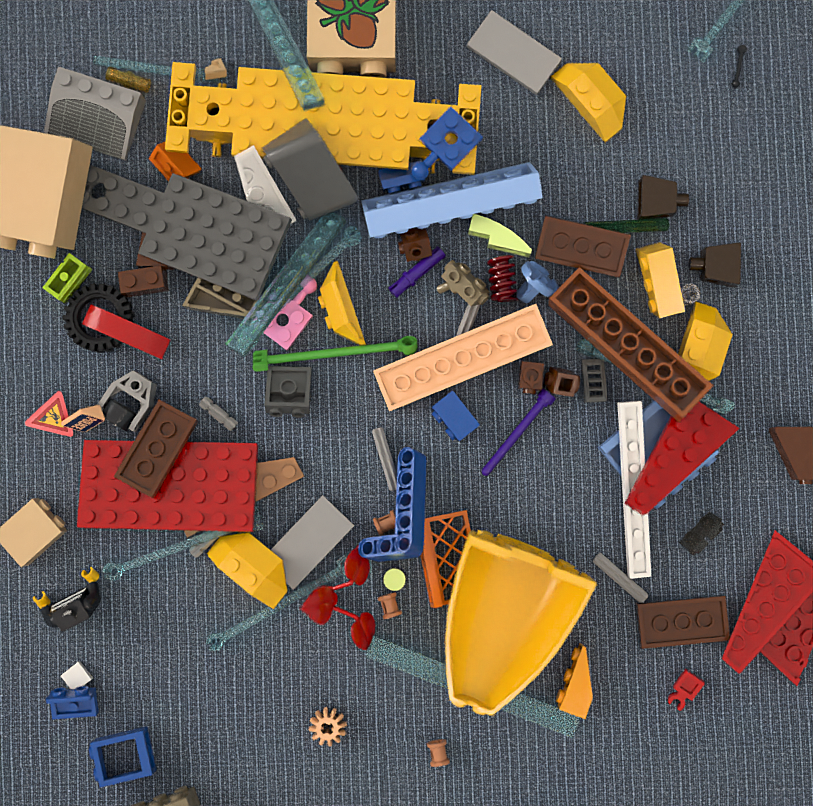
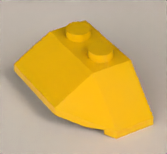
(593, 96)
(339, 307)
(705, 341)
(251, 566)

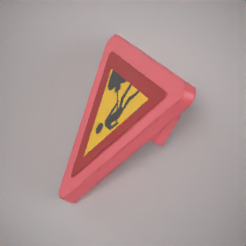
(50, 416)

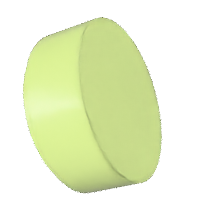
(394, 579)

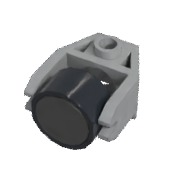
(120, 414)

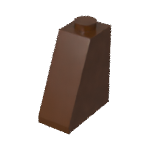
(796, 451)

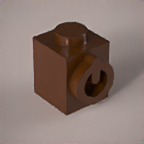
(530, 377)
(562, 381)

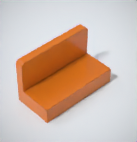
(173, 162)

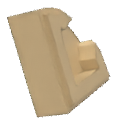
(215, 70)

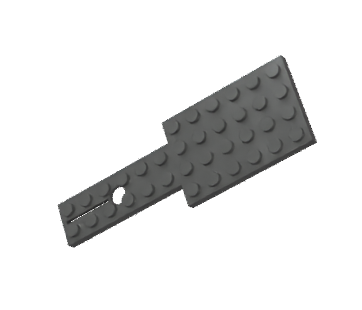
(195, 228)

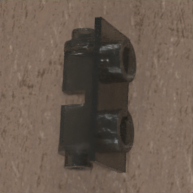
(708, 526)

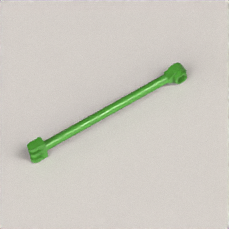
(261, 359)

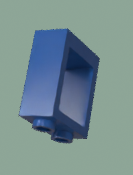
(144, 750)

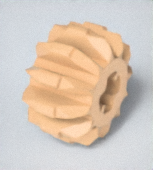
(327, 734)

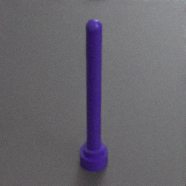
(543, 400)

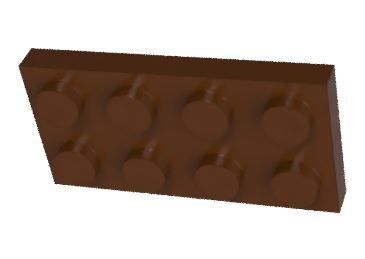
(582, 246)
(156, 448)
(682, 621)

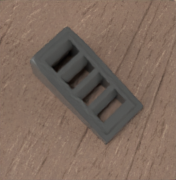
(587, 398)

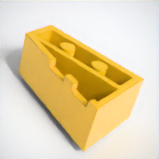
(660, 279)

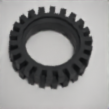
(75, 308)

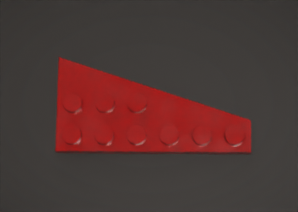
(677, 454)
(775, 595)
(792, 643)

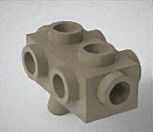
(461, 281)

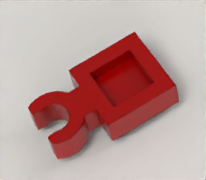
(687, 686)

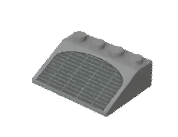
(94, 112)

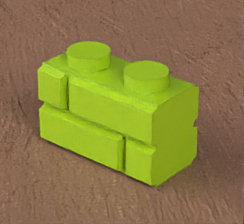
(67, 278)

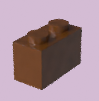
(143, 281)

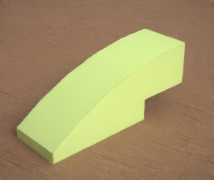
(499, 236)

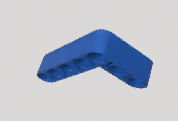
(410, 513)

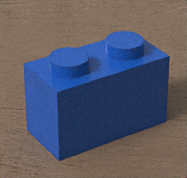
(455, 416)

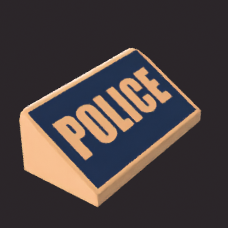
(84, 419)

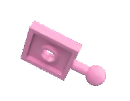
(298, 319)

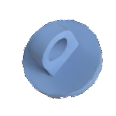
(536, 281)

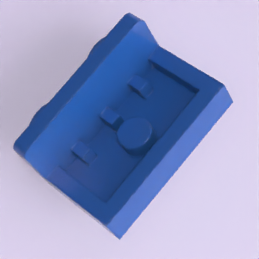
(394, 179)
(73, 702)

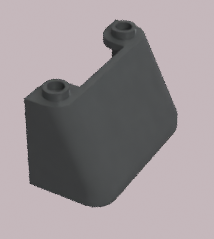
(309, 171)

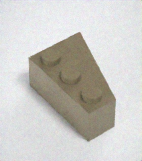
(217, 300)

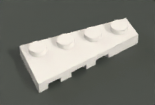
(259, 184)

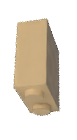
(31, 531)

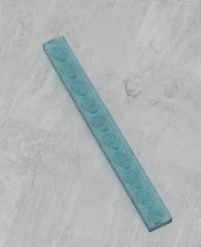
(435, 672)

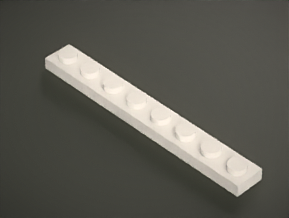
(632, 463)

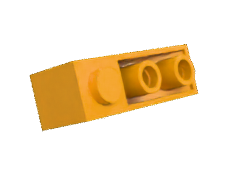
(577, 691)

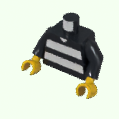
(73, 608)

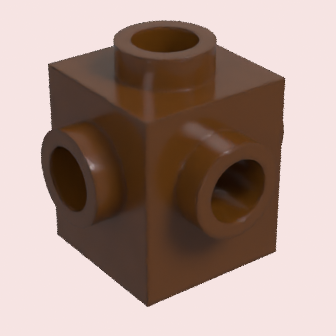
(415, 244)

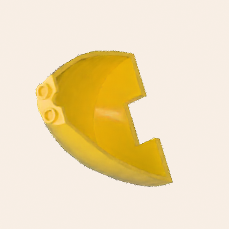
(507, 618)

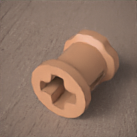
(385, 523)
(389, 605)
(438, 753)

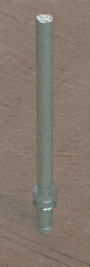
(146, 67)

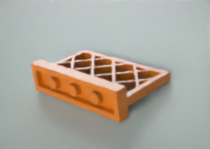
(429, 560)

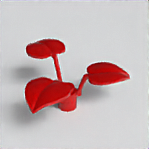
(322, 601)

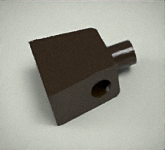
(659, 198)
(719, 264)

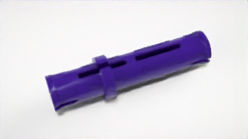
(421, 268)

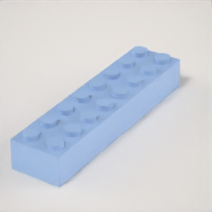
(452, 200)

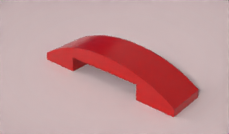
(126, 331)

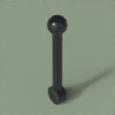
(741, 50)

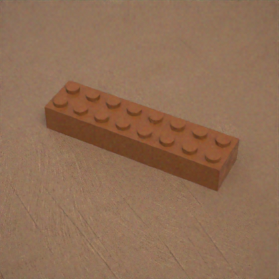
(629, 344)

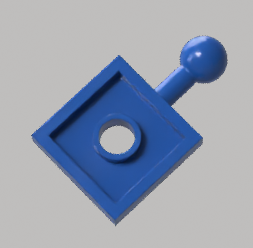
(449, 154)

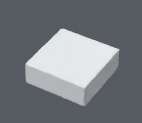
(76, 676)

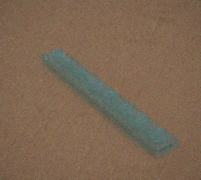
(287, 54)
(285, 283)

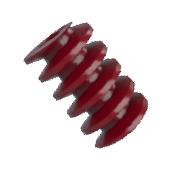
(501, 279)

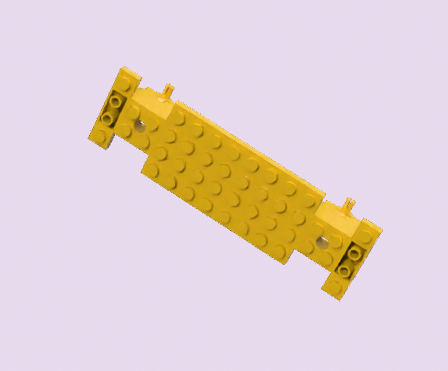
(361, 122)

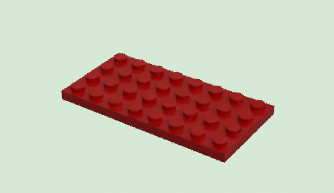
(204, 491)

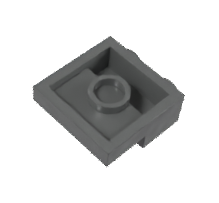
(288, 391)

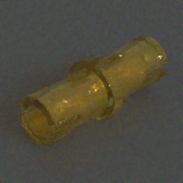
(128, 79)

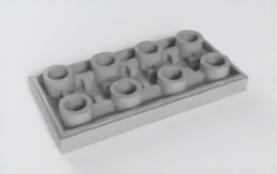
(514, 52)
(311, 540)

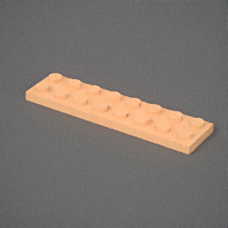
(463, 357)

